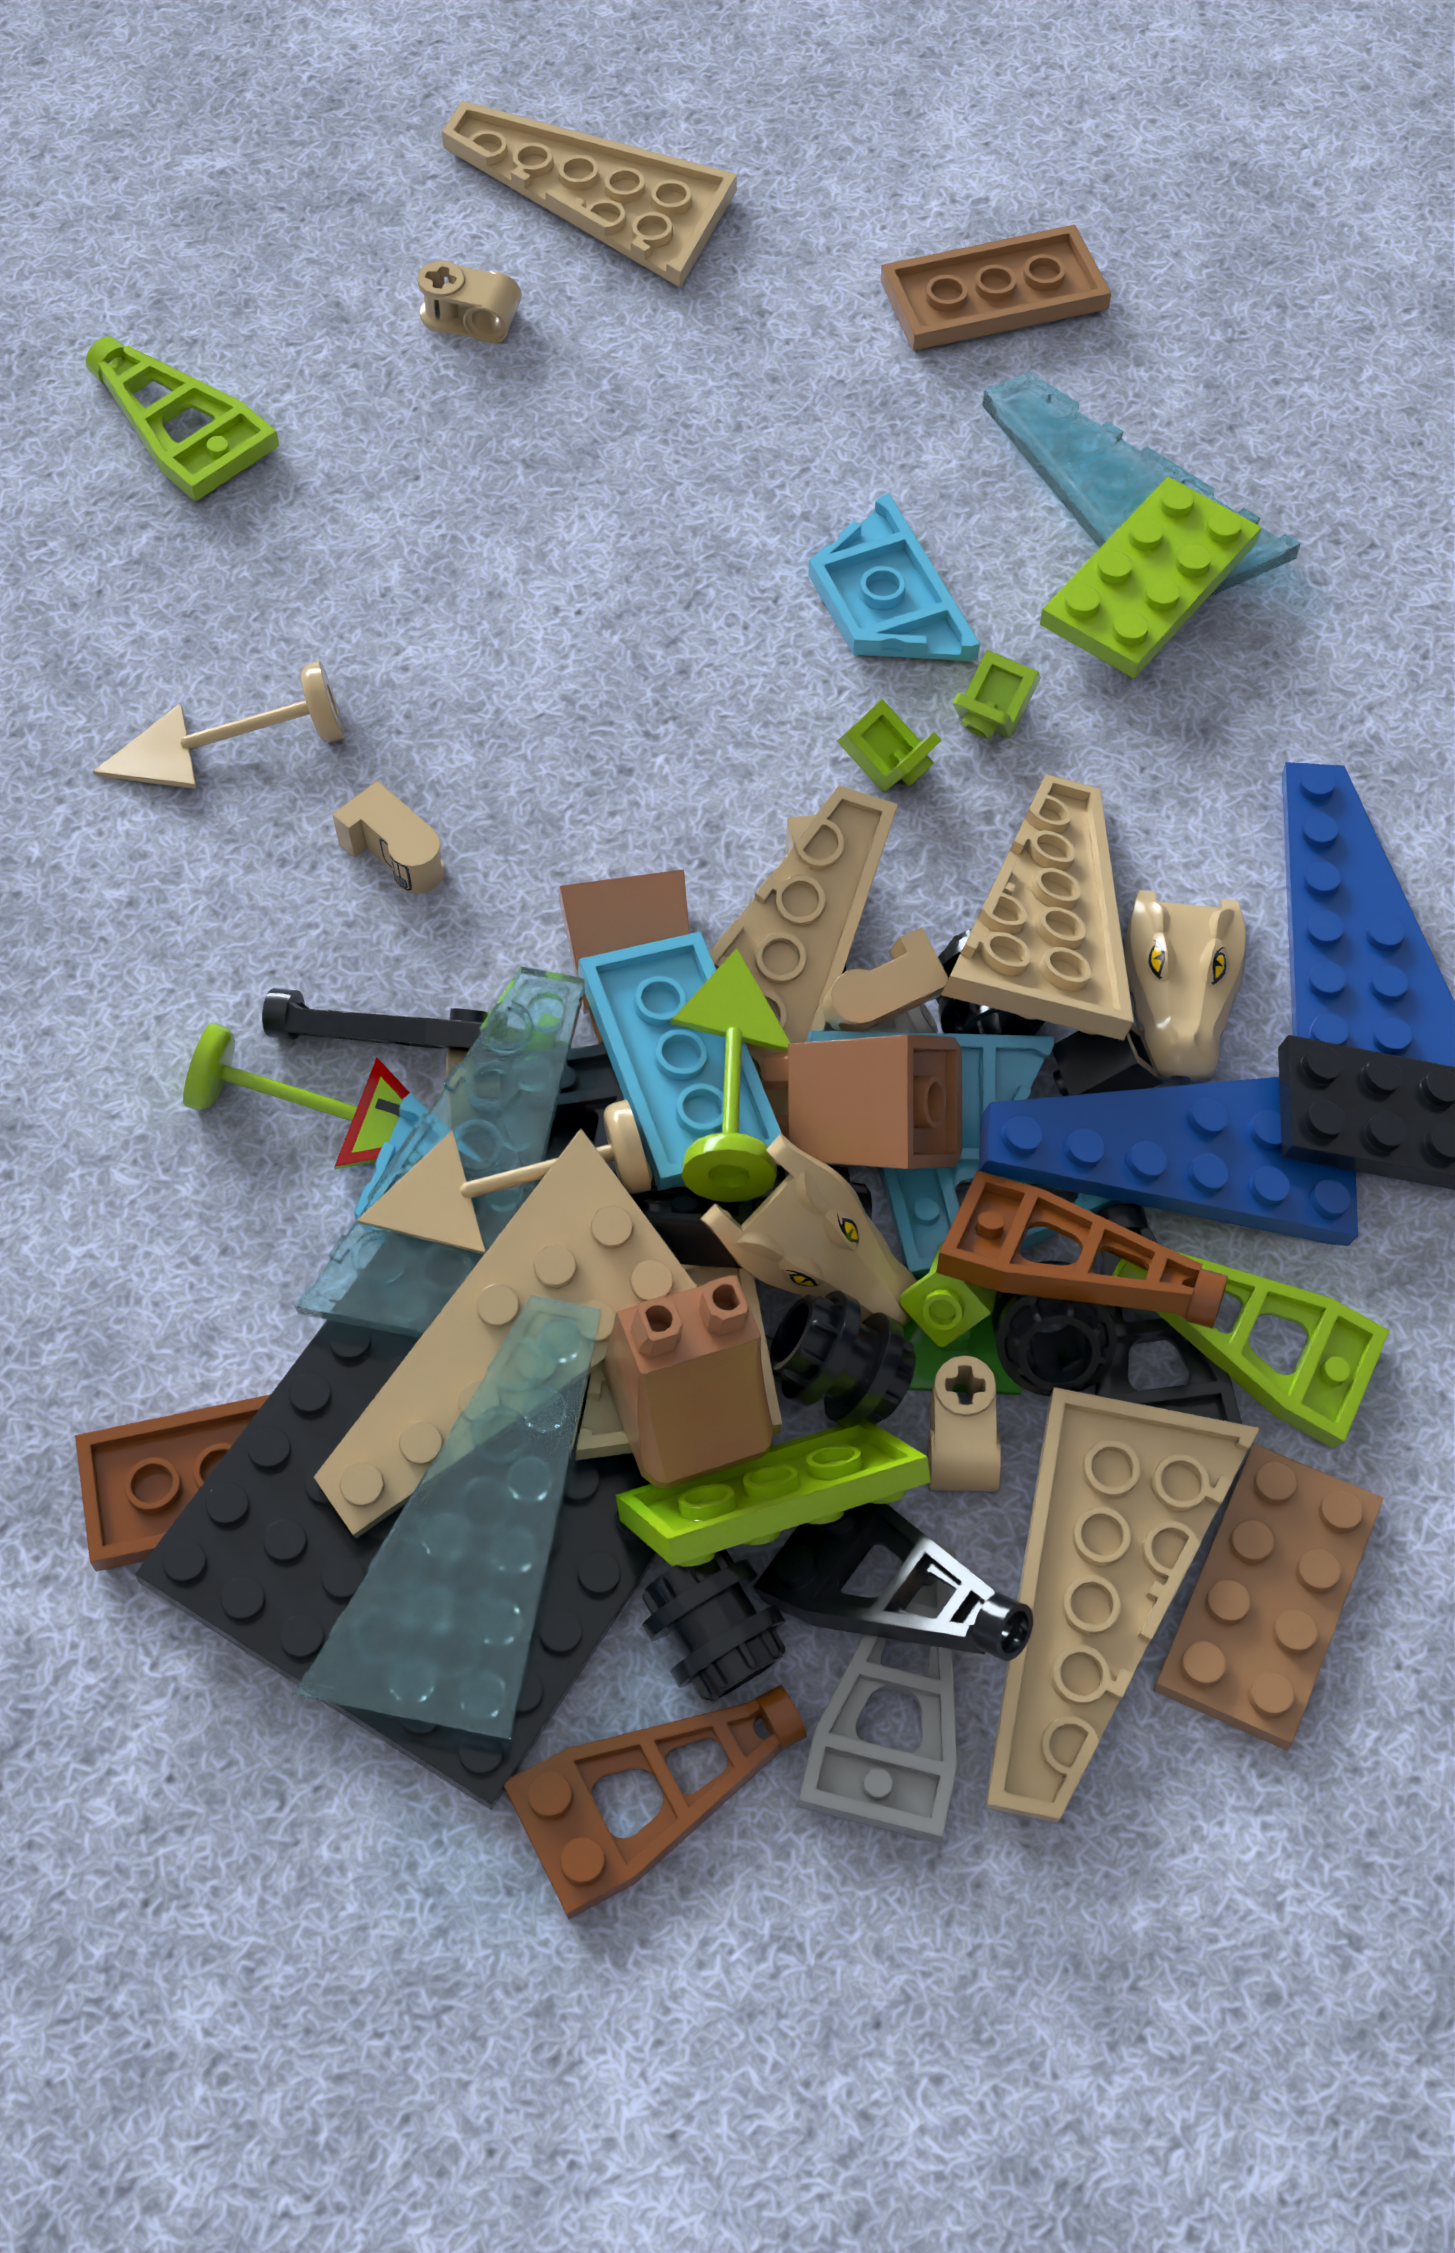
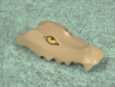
(1183, 979)
(815, 1238)

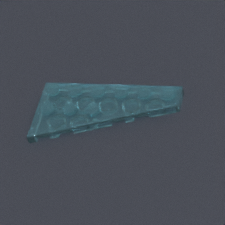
(501, 1120)
(462, 1573)

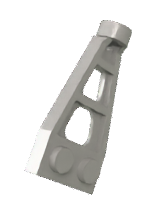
(874, 1781)

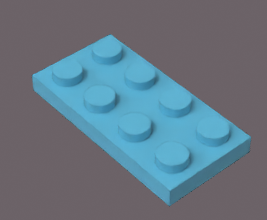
(665, 1069)

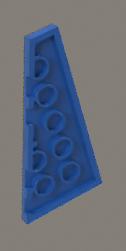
(1353, 940)
(1175, 1150)

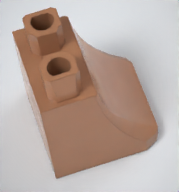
(622, 915)
(872, 1100)
(690, 1383)

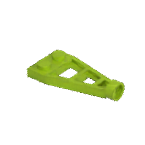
(206, 457)
(1331, 1368)

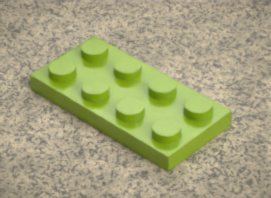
(1150, 576)
(790, 1486)

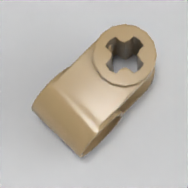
(471, 303)
(961, 1437)

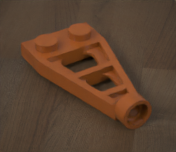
(996, 1219)
(569, 1831)

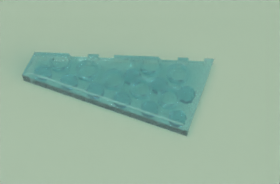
(1099, 472)

